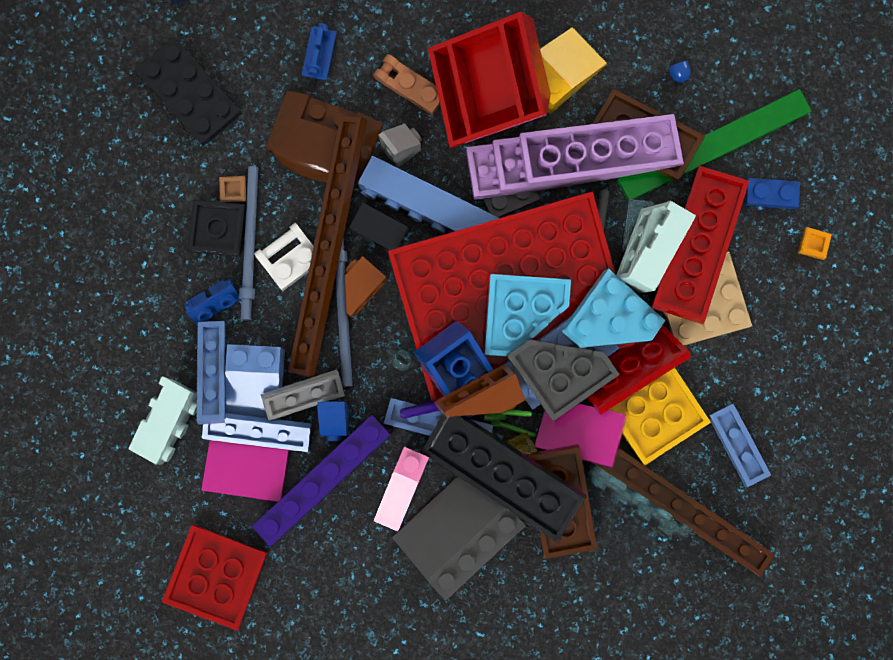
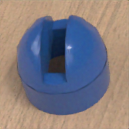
(680, 72)

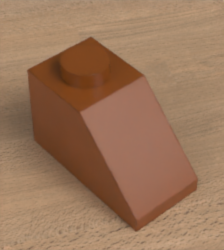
(361, 285)

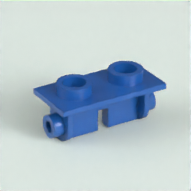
(319, 52)
(203, 308)

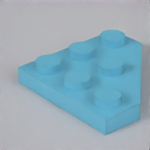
(521, 309)
(612, 315)

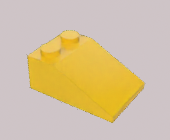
(568, 66)

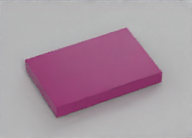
(583, 425)
(245, 470)

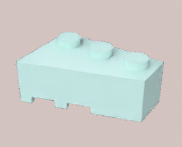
(653, 245)
(165, 422)

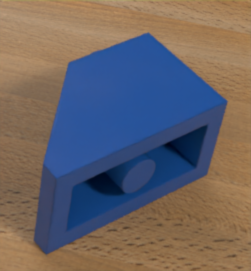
(333, 420)

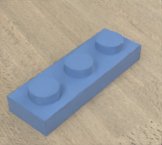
(739, 445)

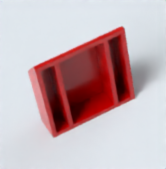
(490, 79)

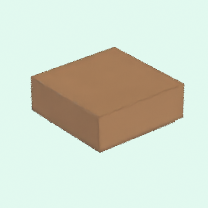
(233, 189)

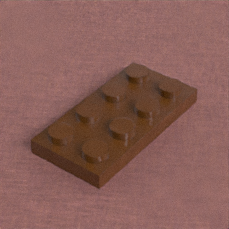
(622, 107)
(580, 534)

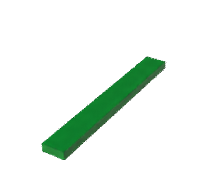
(726, 140)

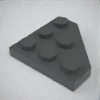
(561, 373)

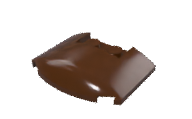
(307, 134)

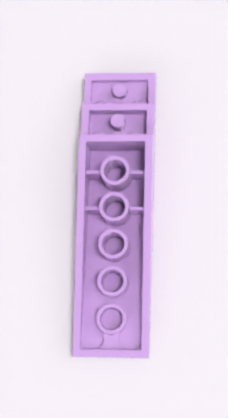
(573, 156)

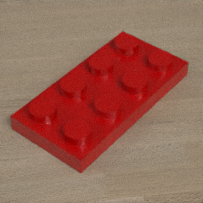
(638, 367)

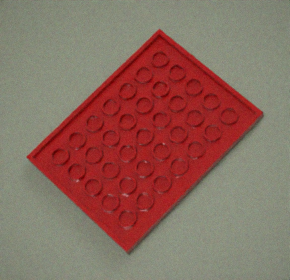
(450, 274)

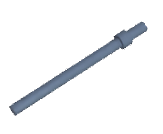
(247, 293)
(343, 320)

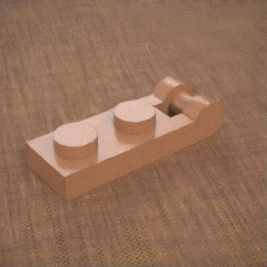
(408, 84)

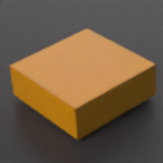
(814, 243)

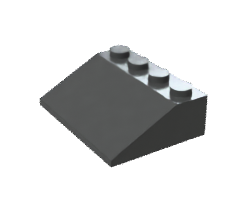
(456, 535)

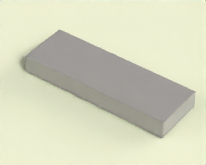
(302, 395)

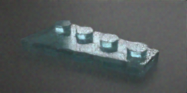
(644, 509)

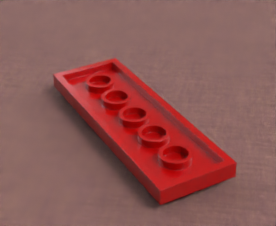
(697, 264)

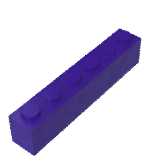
(321, 481)

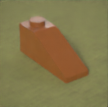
(488, 394)

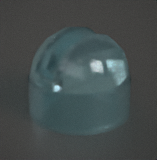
(398, 364)

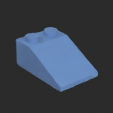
(249, 374)

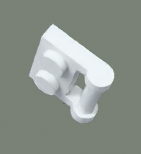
(293, 264)

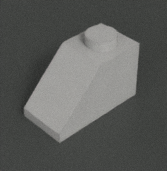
(400, 144)

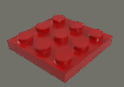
(215, 577)

